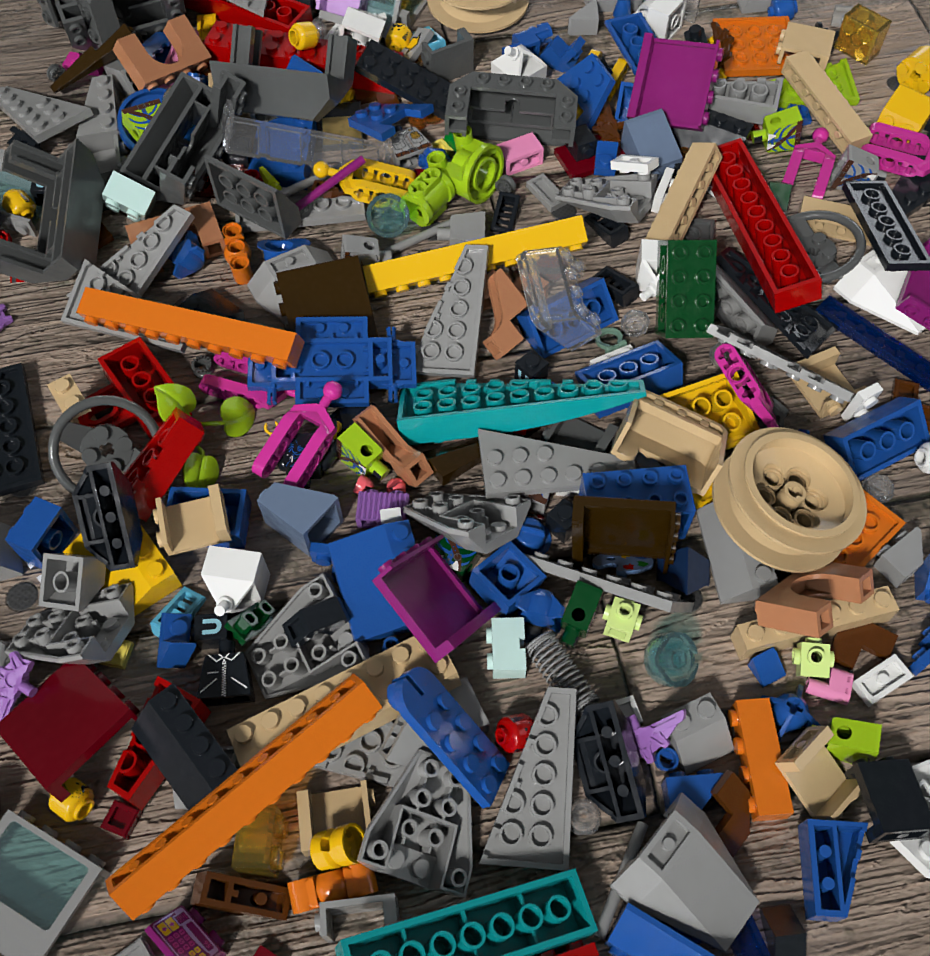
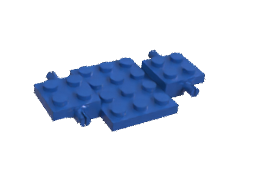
(342, 353)

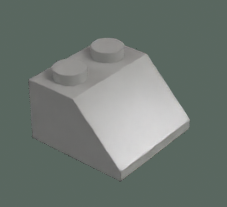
(70, 580)
(701, 736)

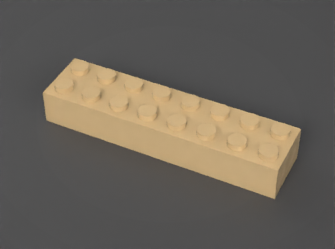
(376, 672)

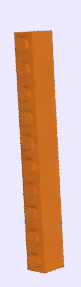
(191, 327)
(241, 797)

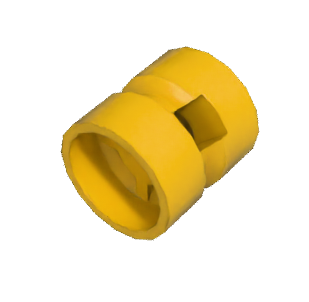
(336, 847)

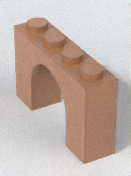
(148, 72)
(203, 225)
(799, 601)

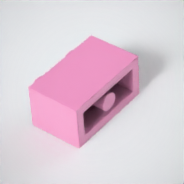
(521, 153)

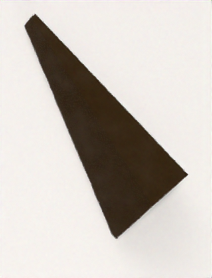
(92, 59)
(457, 458)

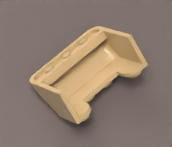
(672, 437)

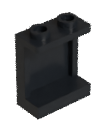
(891, 799)

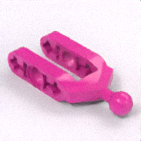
(813, 152)
(920, 166)
(226, 388)
(761, 403)
(287, 430)

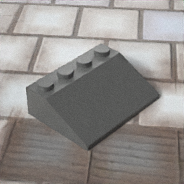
(252, 198)

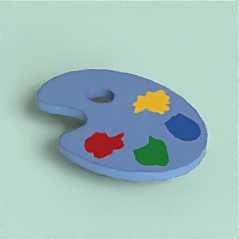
(624, 564)

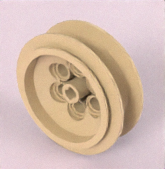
(478, 15)
(789, 500)

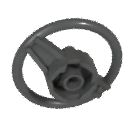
(821, 249)
(88, 439)

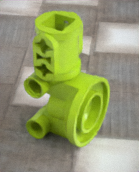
(469, 175)

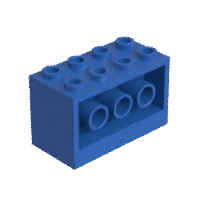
(654, 483)

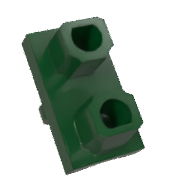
(251, 621)

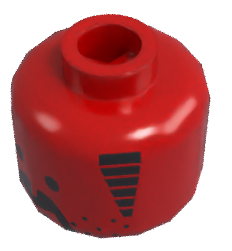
(513, 732)

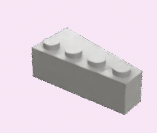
(747, 99)
(104, 102)

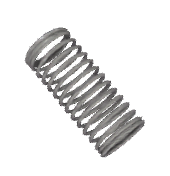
(534, 648)

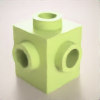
(622, 618)
(806, 666)

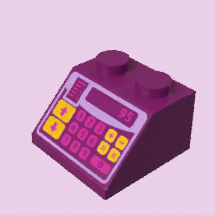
(184, 934)

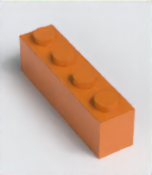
(758, 751)

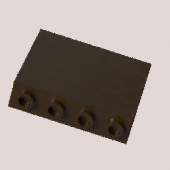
(325, 291)
(624, 528)

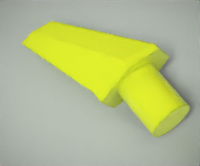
(269, 179)

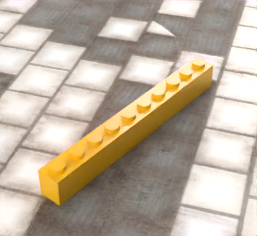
(439, 263)

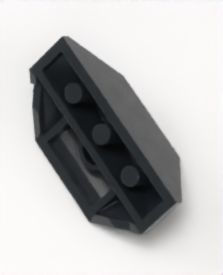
(211, 303)
(108, 516)
(610, 762)

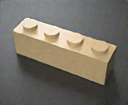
(831, 228)

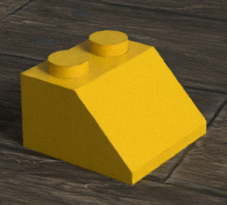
(906, 110)

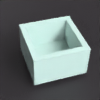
(128, 197)

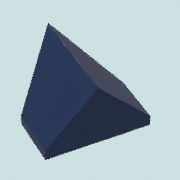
(688, 571)

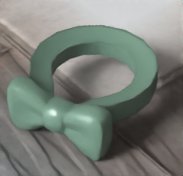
(607, 347)

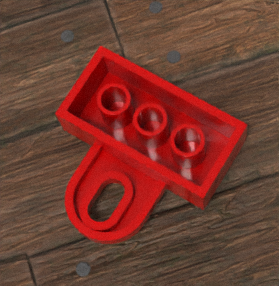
(132, 376)

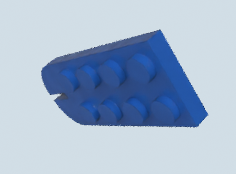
(449, 733)

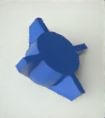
(187, 256)
(541, 609)
(790, 712)

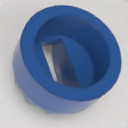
(669, 754)

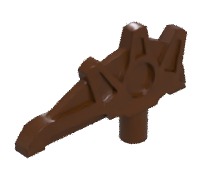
(722, 35)
(607, 126)

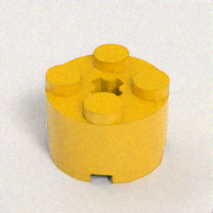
(915, 70)

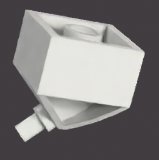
(663, 16)
(363, 25)
(519, 62)
(647, 268)
(235, 578)

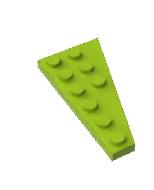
(840, 76)

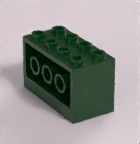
(685, 288)

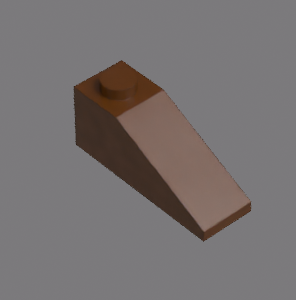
(240, 896)

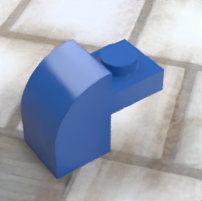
(560, 55)

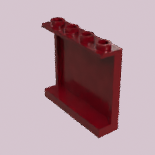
(65, 724)

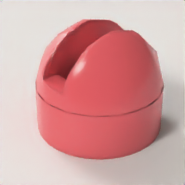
(362, 484)
(401, 486)

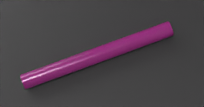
(331, 182)

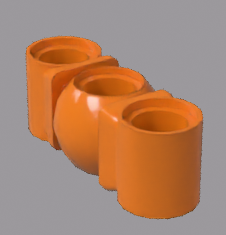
(237, 253)
(330, 886)

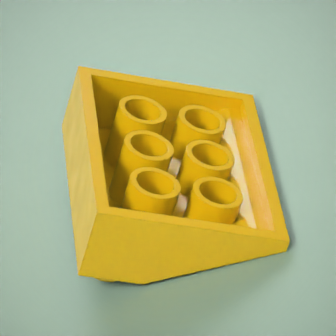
(719, 402)
(150, 579)

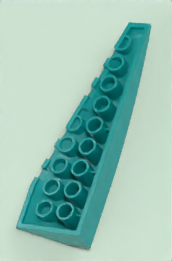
(456, 410)

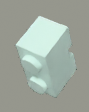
(506, 639)

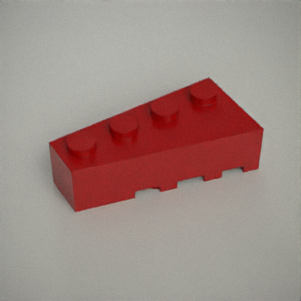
(163, 459)
(136, 773)

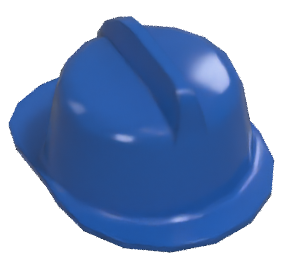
(276, 247)
(532, 537)

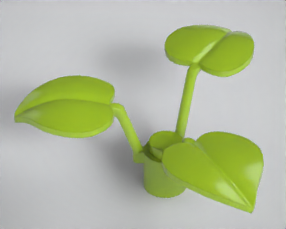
(237, 418)

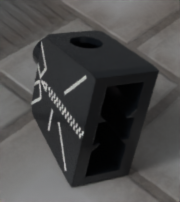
(226, 677)

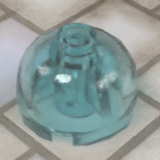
(387, 215)
(671, 659)

